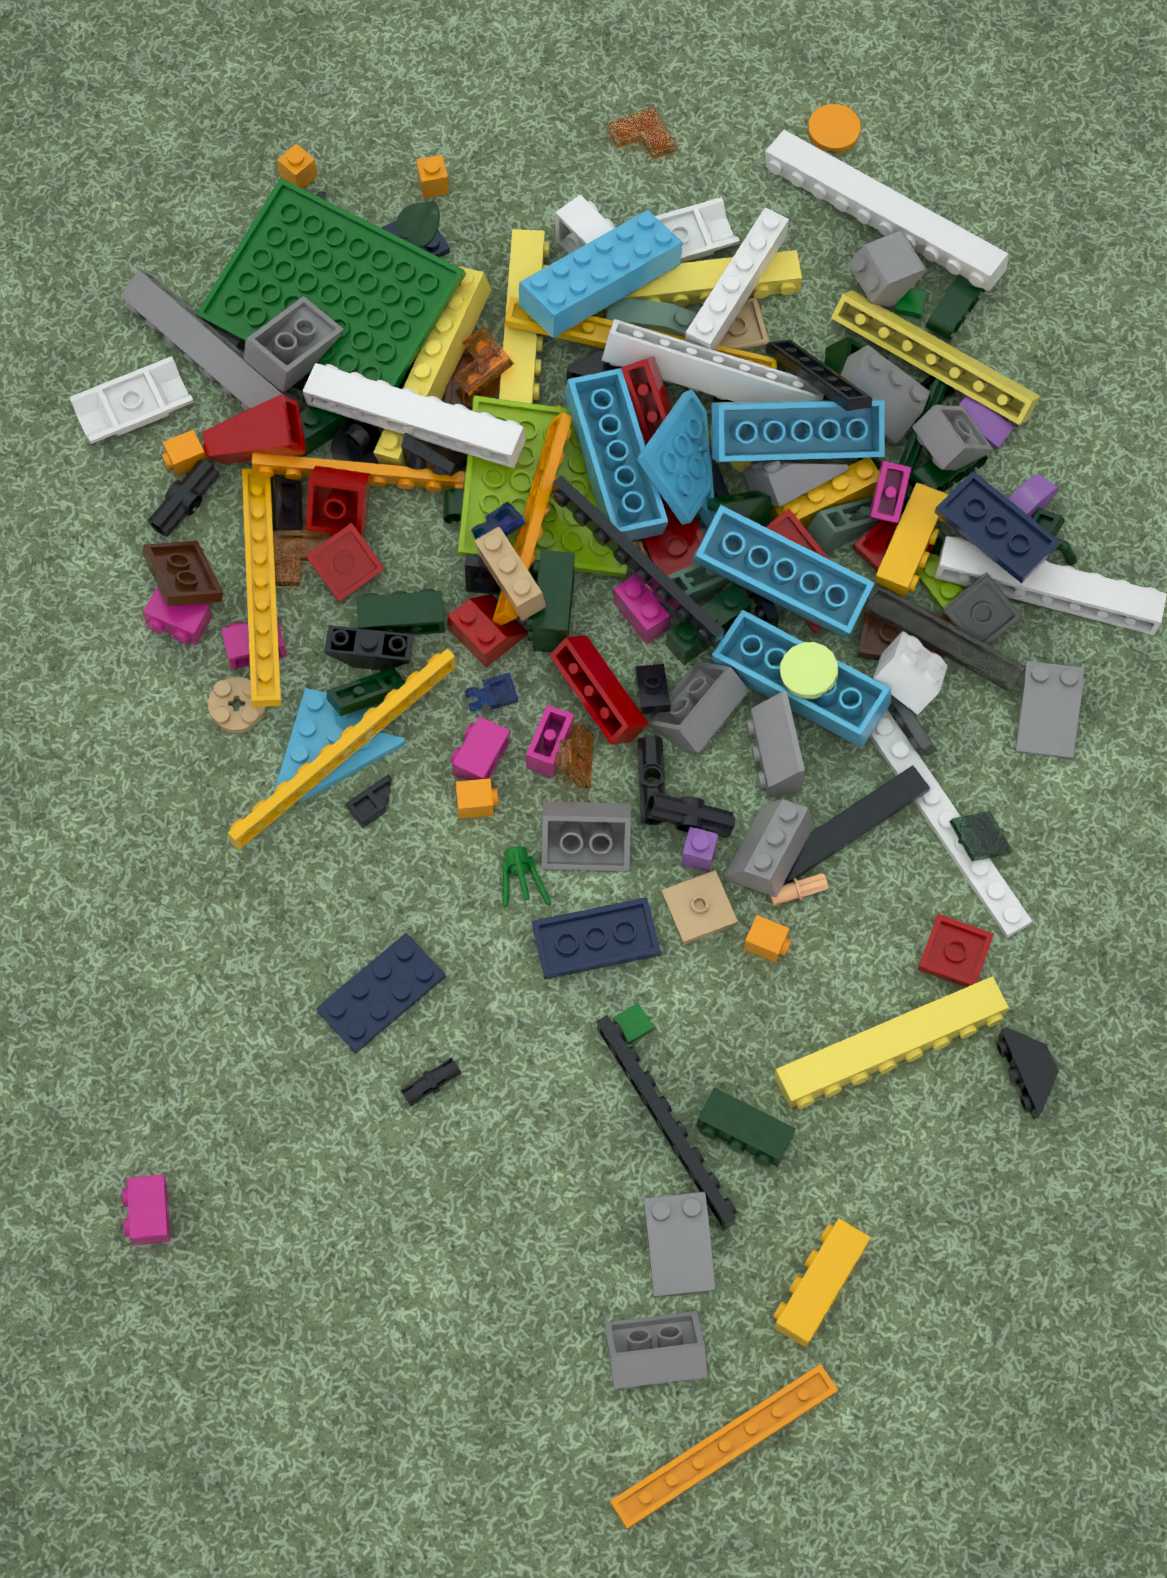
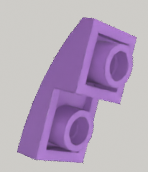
(989, 422)
(1034, 494)

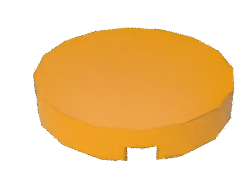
(834, 128)

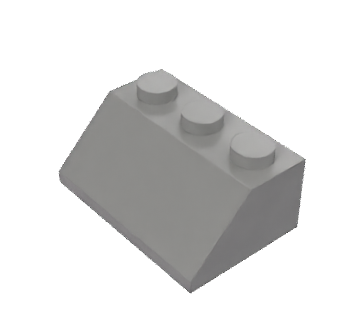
(887, 382)
(699, 706)
(776, 746)
(586, 836)
(771, 847)
(656, 1350)

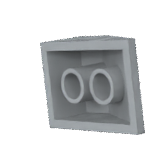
(291, 343)
(790, 478)
(1049, 709)
(679, 1244)

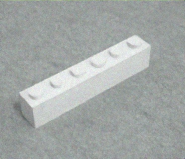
(738, 280)

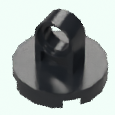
(356, 443)

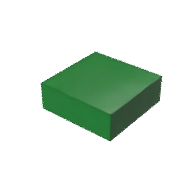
(911, 303)
(634, 1023)

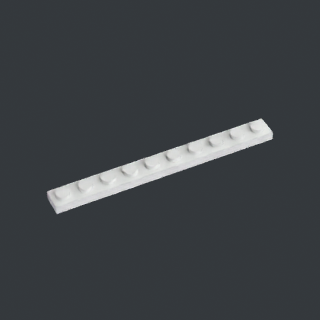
(938, 811)

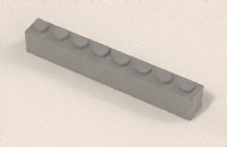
(198, 340)

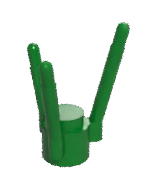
(518, 864)

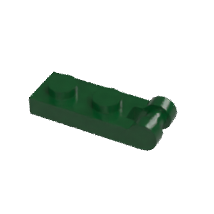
(364, 691)

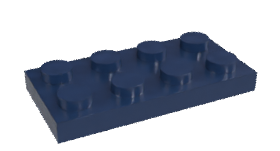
(997, 527)
(595, 938)
(380, 993)

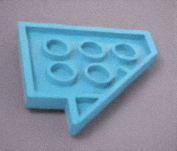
(680, 460)
(321, 725)

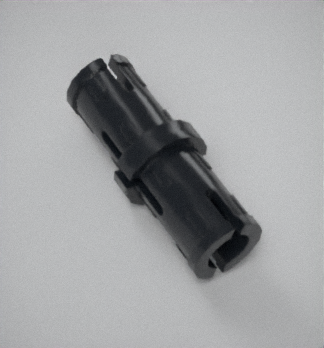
(431, 1081)

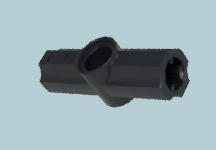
(183, 497)
(650, 765)
(688, 813)

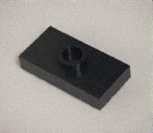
(286, 504)
(652, 688)

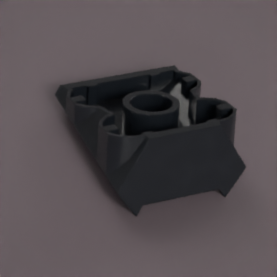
(438, 459)

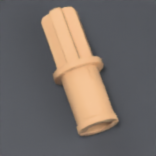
(800, 889)

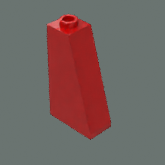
(264, 429)

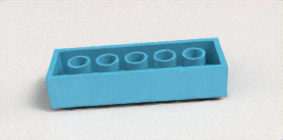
(600, 273)
(796, 430)
(610, 450)
(783, 571)
(755, 655)

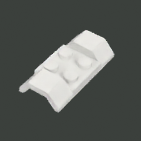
(700, 228)
(131, 400)

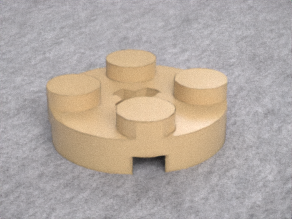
(224, 715)

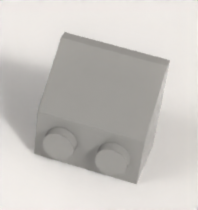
(887, 268)
(951, 437)

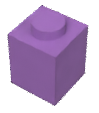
(699, 849)

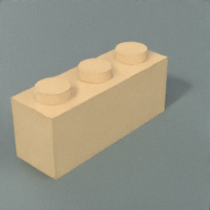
(510, 573)

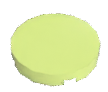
(809, 670)

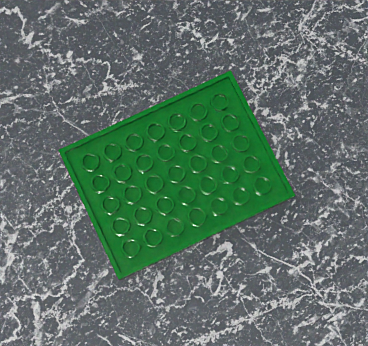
(352, 270)

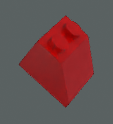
(479, 634)

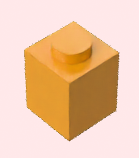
(297, 166)
(432, 176)
(182, 452)
(476, 798)
(767, 939)

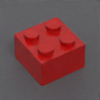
(337, 500)

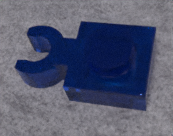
(504, 517)
(496, 691)

